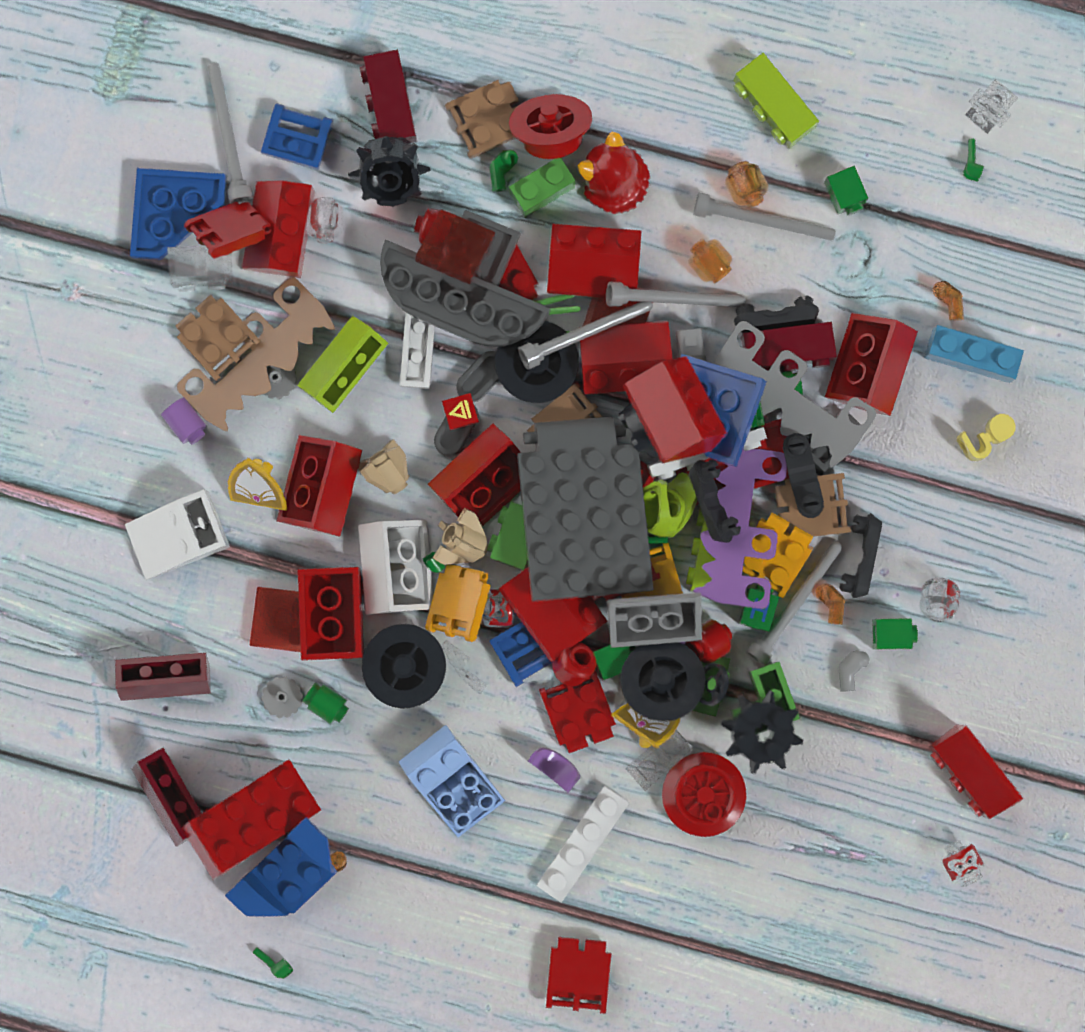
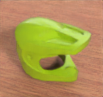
(669, 506)

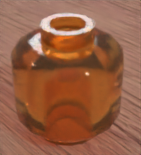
(746, 184)
(710, 260)

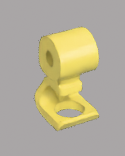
(996, 431)

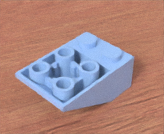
(451, 781)

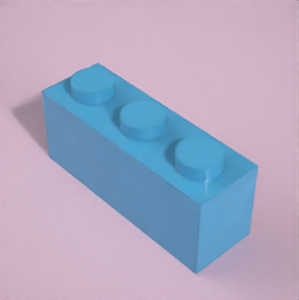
(974, 354)

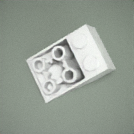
(177, 534)

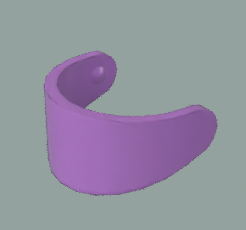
(555, 767)

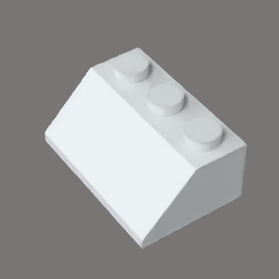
(394, 566)

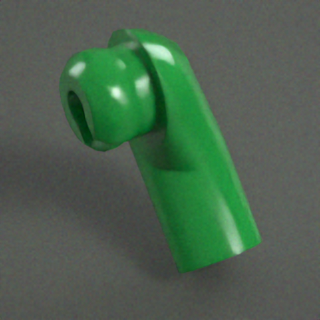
(500, 167)

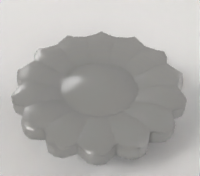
(281, 382)
(282, 697)

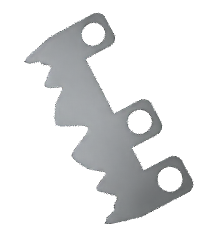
(798, 412)

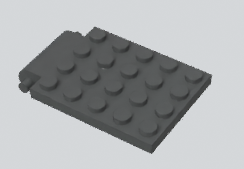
(583, 511)

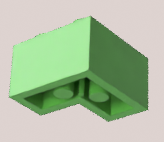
(770, 679)

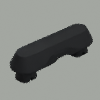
(801, 314)
(803, 475)
(718, 524)
(860, 583)

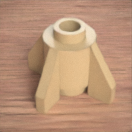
(386, 468)
(463, 541)

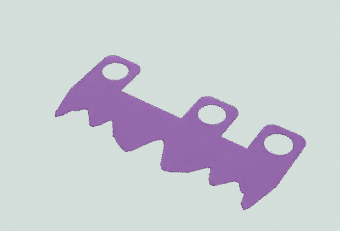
(727, 580)

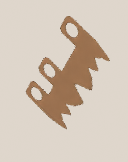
(276, 349)

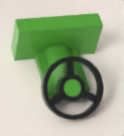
(715, 686)

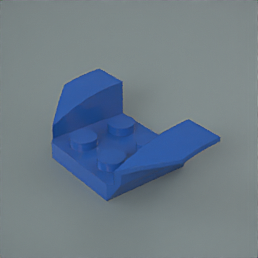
(286, 875)

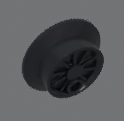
(541, 382)
(403, 666)
(662, 681)

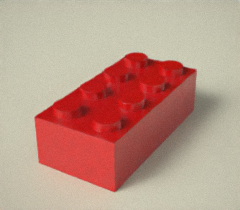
(250, 819)

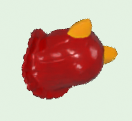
(614, 176)

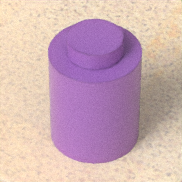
(184, 421)

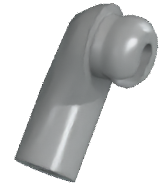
(849, 667)

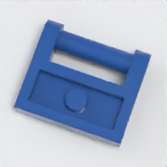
(293, 145)
(513, 645)

